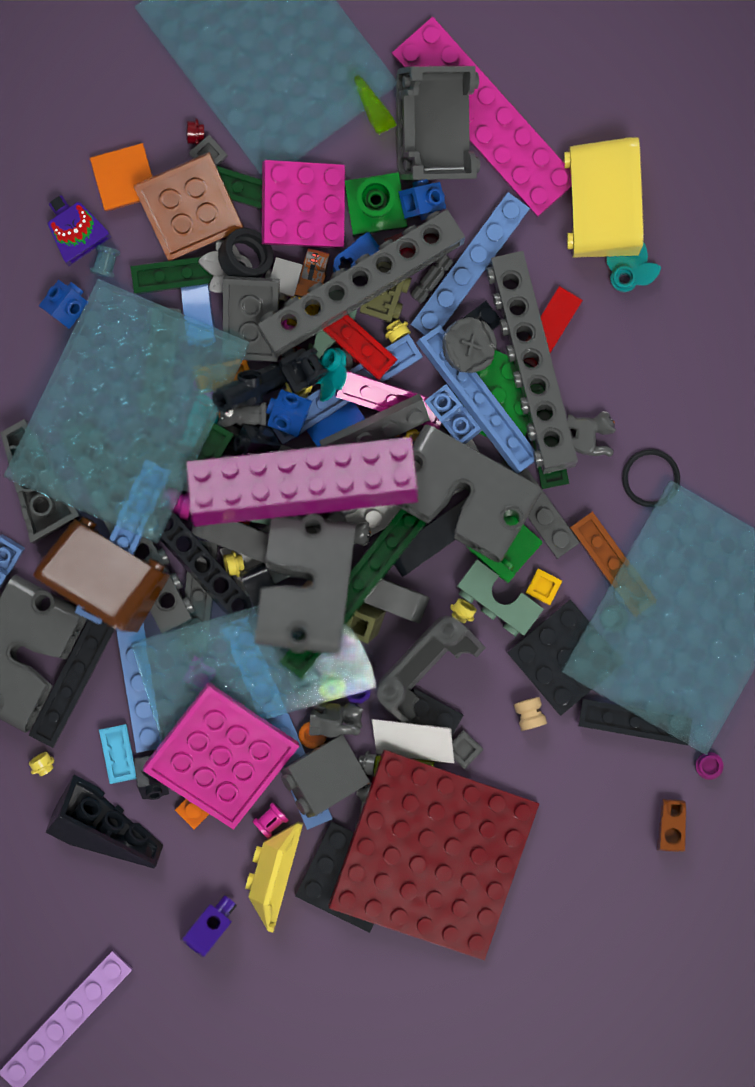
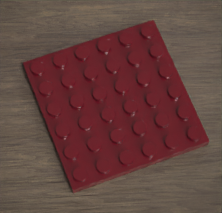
(433, 855)

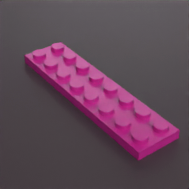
(494, 124)

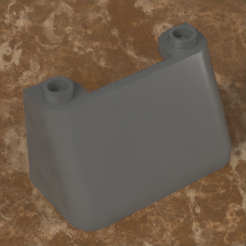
(435, 122)
(442, 636)

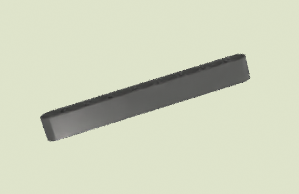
(254, 543)

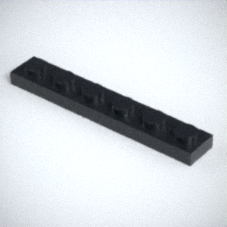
(71, 682)

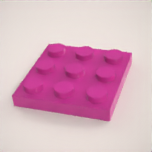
(303, 204)

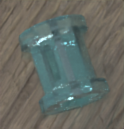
(105, 261)

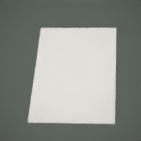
(413, 740)

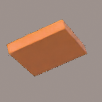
(118, 173)

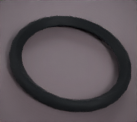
(629, 463)

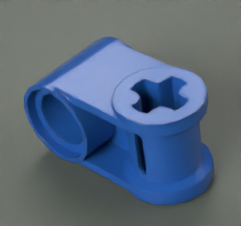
(358, 248)

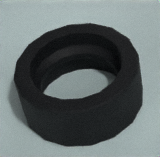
(253, 239)

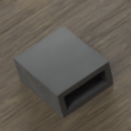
(324, 776)

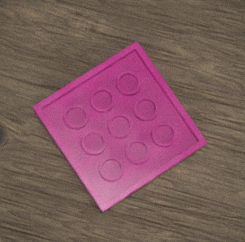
(221, 756)

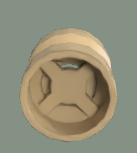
(530, 713)

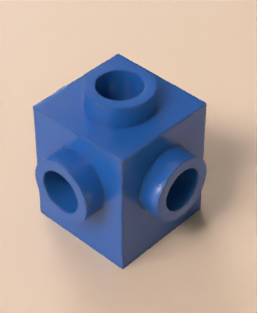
(422, 199)
(64, 303)
(288, 412)

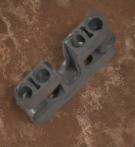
(492, 490)
(311, 610)
(43, 632)

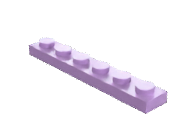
(65, 1020)

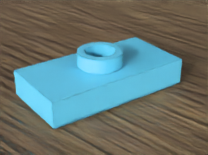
(118, 753)

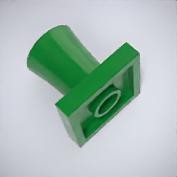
(375, 218)

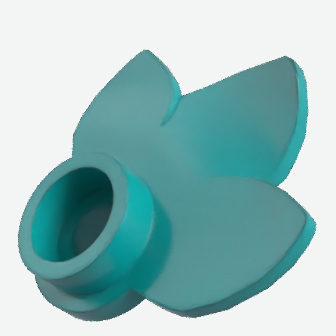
(635, 268)
(335, 362)

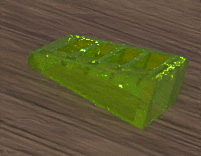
(377, 113)

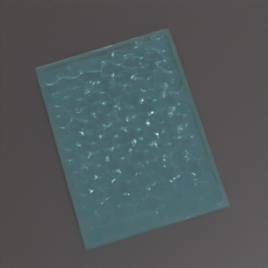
(270, 68)
(126, 410)
(676, 621)

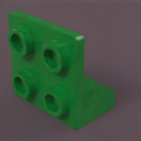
(519, 552)

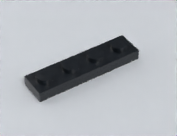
(619, 720)

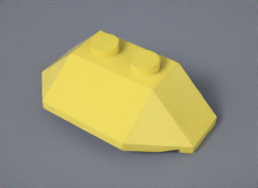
(272, 873)

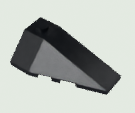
(94, 824)

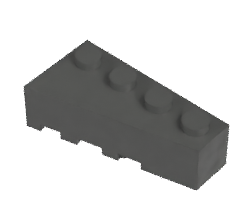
(40, 512)

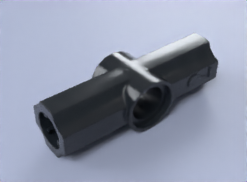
(248, 388)

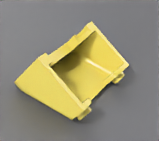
(606, 198)

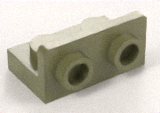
(387, 305)

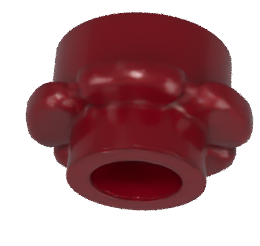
(195, 132)

